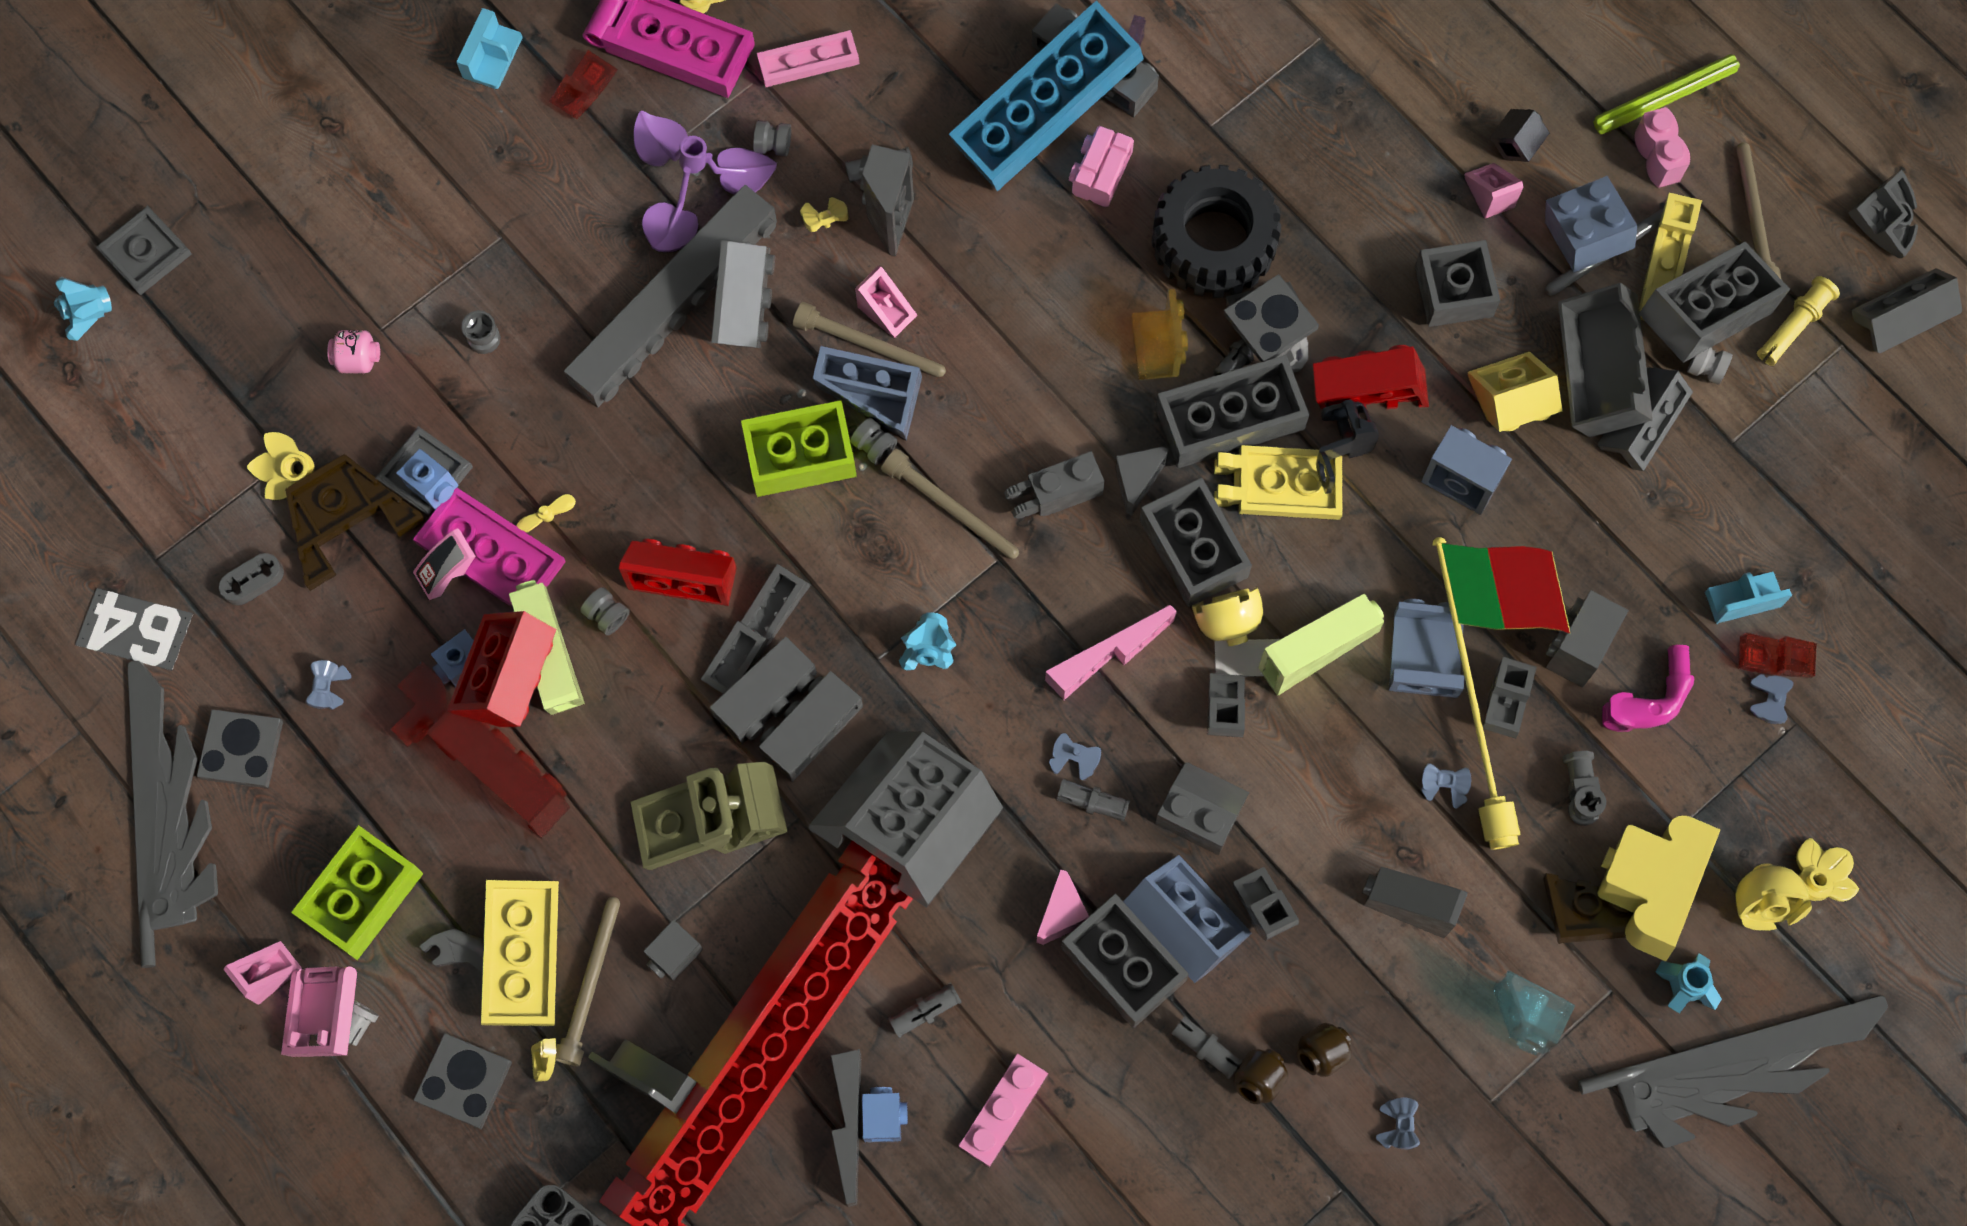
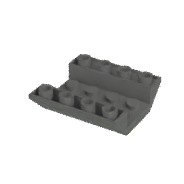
(912, 810)

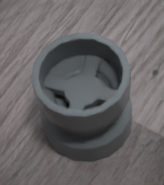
(771, 138)
(477, 325)
(873, 441)
(605, 611)

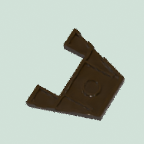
(335, 501)

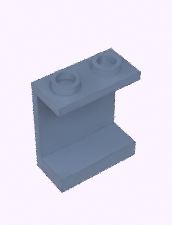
(1425, 650)

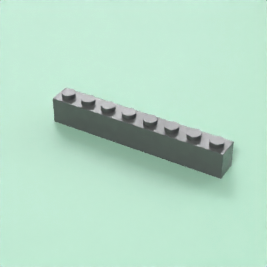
(667, 299)

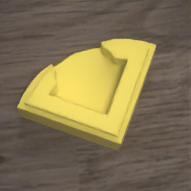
(543, 1059)

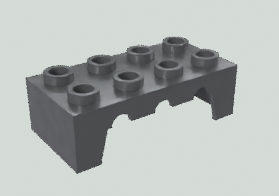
(1605, 360)

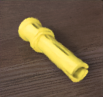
(1806, 310)

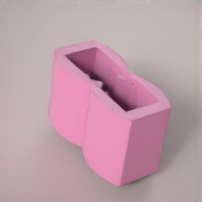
(1662, 147)

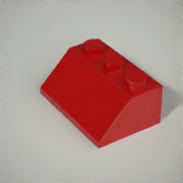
(678, 571)
(502, 669)

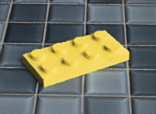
(520, 953)

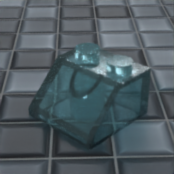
(1531, 1013)

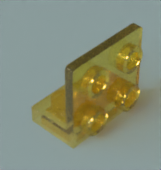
(1160, 340)

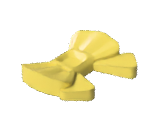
(813, 220)

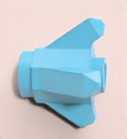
(81, 305)
(928, 643)
(1690, 983)

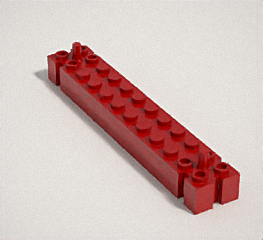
(761, 1043)

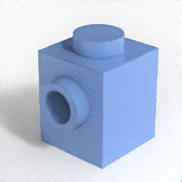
(427, 479)
(452, 657)
(883, 1115)

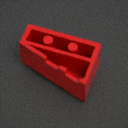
(1372, 378)

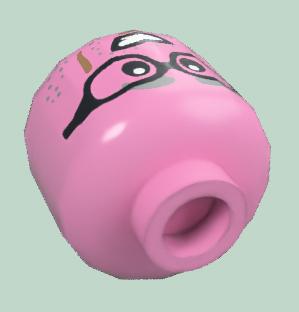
(353, 351)

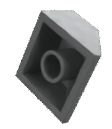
(1201, 808)

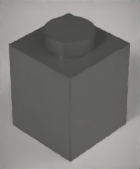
(672, 951)

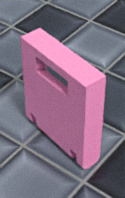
(321, 1006)

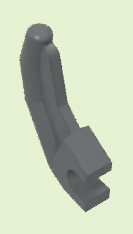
(456, 948)

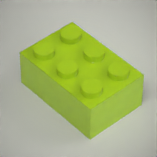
(799, 448)
(357, 892)

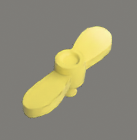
(546, 513)

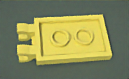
(1278, 483)

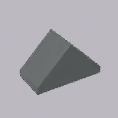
(1137, 474)

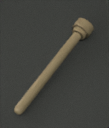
(1754, 206)
(809, 318)
(898, 466)
(569, 1049)

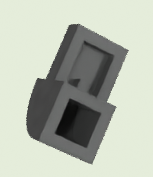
(1508, 697)
(1226, 705)
(1265, 904)

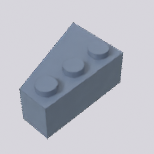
(870, 386)

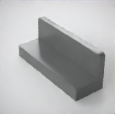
(1910, 309)
(1639, 442)
(648, 1075)

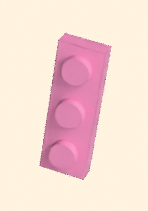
(808, 58)
(1003, 1110)

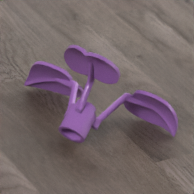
(661, 139)

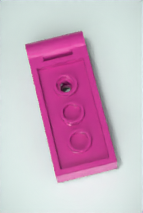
(683, 41)

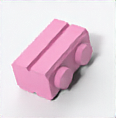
(1101, 166)

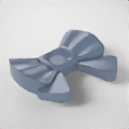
(324, 674)
(1773, 709)
(1086, 757)
(1458, 782)
(1403, 1136)

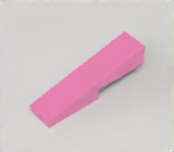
(1124, 645)

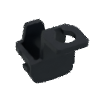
(1353, 445)

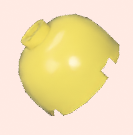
(1230, 616)
(1771, 896)

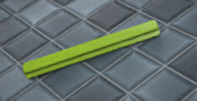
(1666, 94)

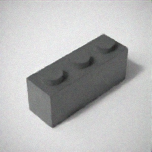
(764, 691)
(810, 725)

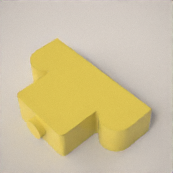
(1657, 880)

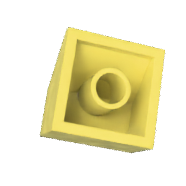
(1516, 391)

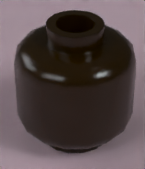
(1324, 1050)
(1260, 1076)

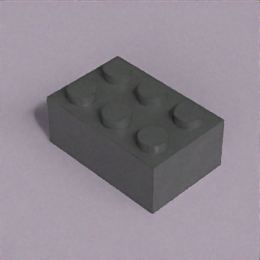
(1195, 542)
(1124, 961)

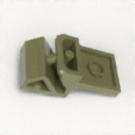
(709, 814)

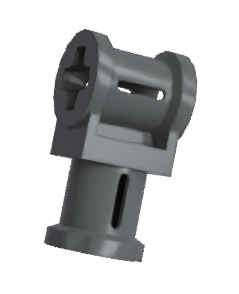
(1583, 787)

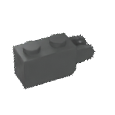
(1058, 487)

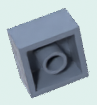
(1590, 224)
(1466, 469)

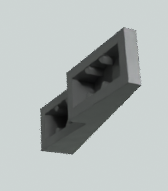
(757, 629)
(846, 1140)

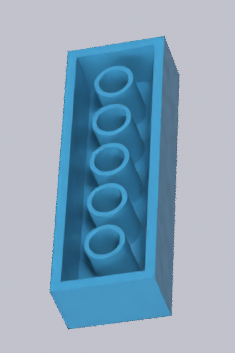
(1047, 95)

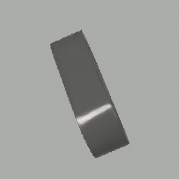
(251, 579)

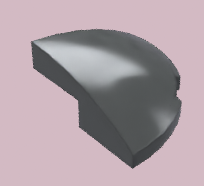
(1888, 214)

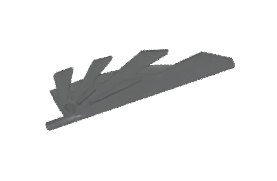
(162, 832)
(1721, 1071)

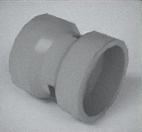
(1711, 364)

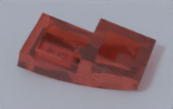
(584, 86)
(1777, 657)

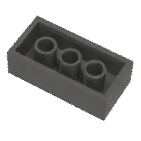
(1713, 301)
(1231, 411)

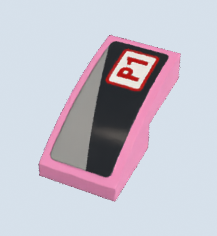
(443, 562)

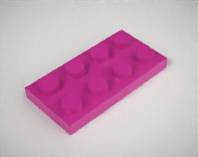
(501, 550)

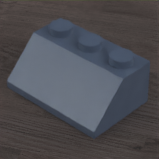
(1187, 917)

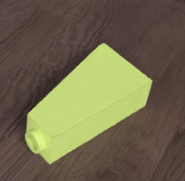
(1319, 643)
(558, 681)

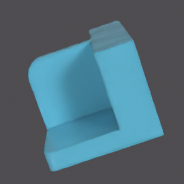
(488, 51)
(1746, 597)

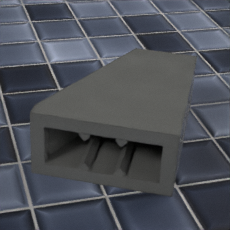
(1415, 900)

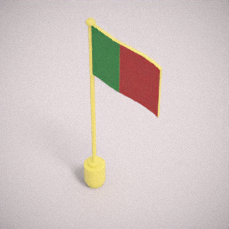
(1499, 591)

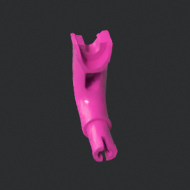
(1629, 713)

